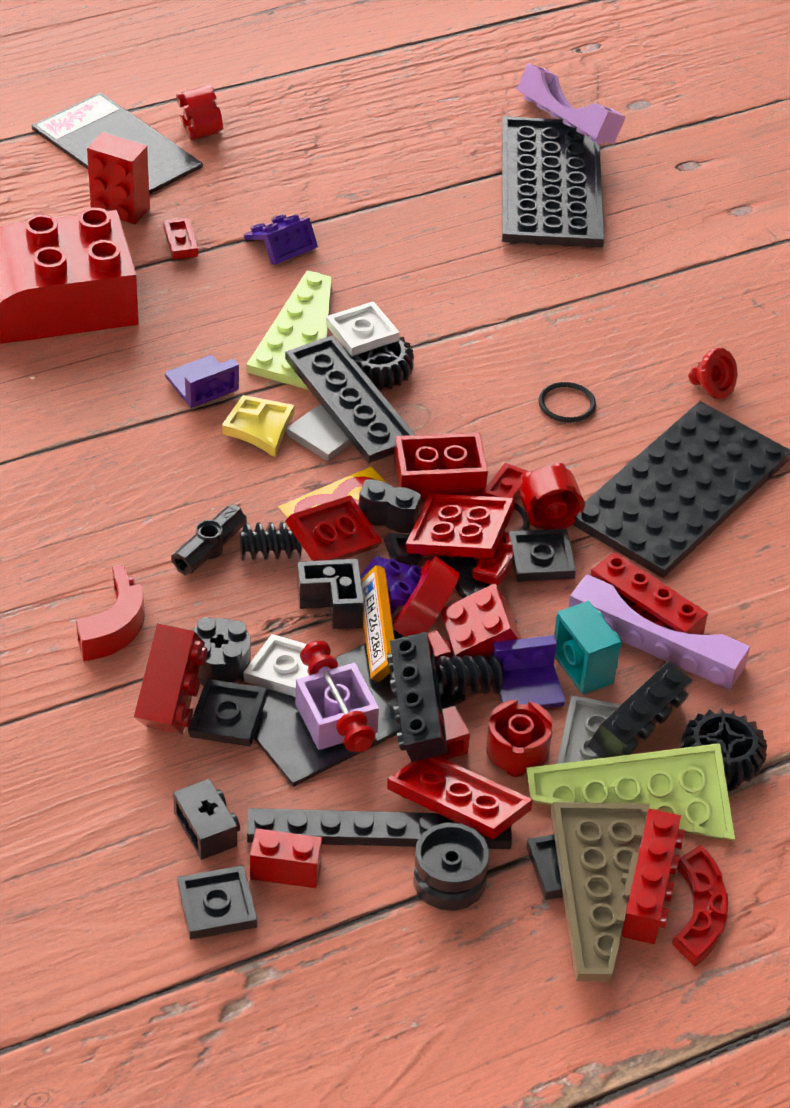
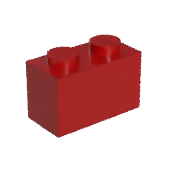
(285, 858)

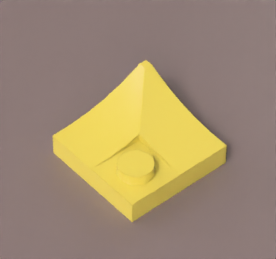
(259, 422)

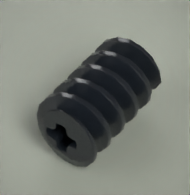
(268, 540)
(469, 672)

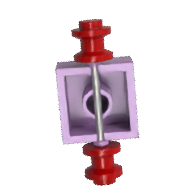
(335, 701)

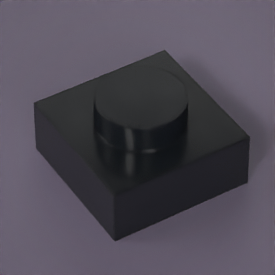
(397, 549)

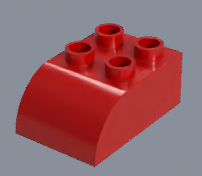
(65, 276)

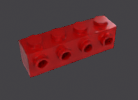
(650, 597)
(651, 876)

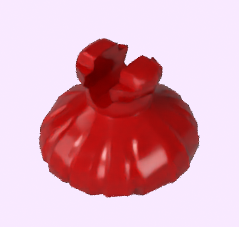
(715, 373)

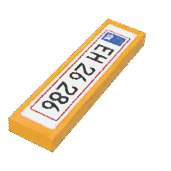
(377, 622)

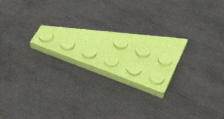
(297, 324)
(671, 781)

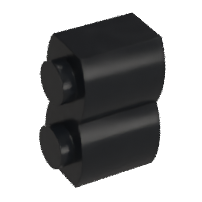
(389, 505)

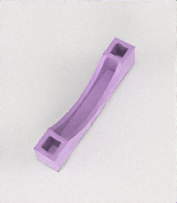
(595, 120)
(708, 656)

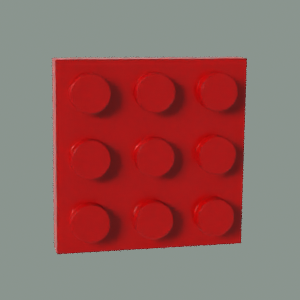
(460, 526)

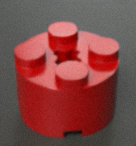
(200, 112)
(551, 497)
(519, 737)

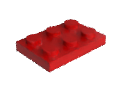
(334, 530)

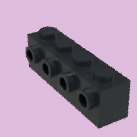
(418, 697)
(640, 712)

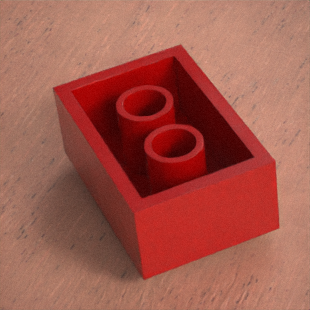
(119, 176)
(441, 464)
(171, 679)

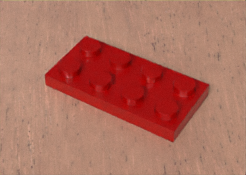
(460, 795)

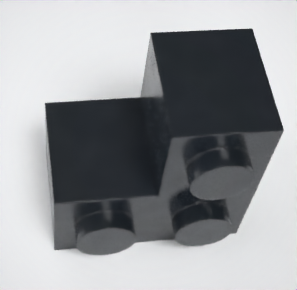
(334, 586)

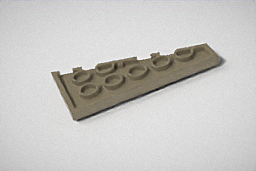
(597, 868)

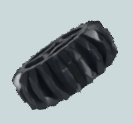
(387, 364)
(740, 742)

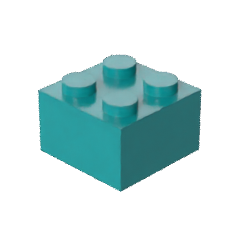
(586, 647)

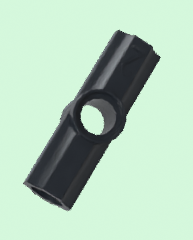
(209, 539)

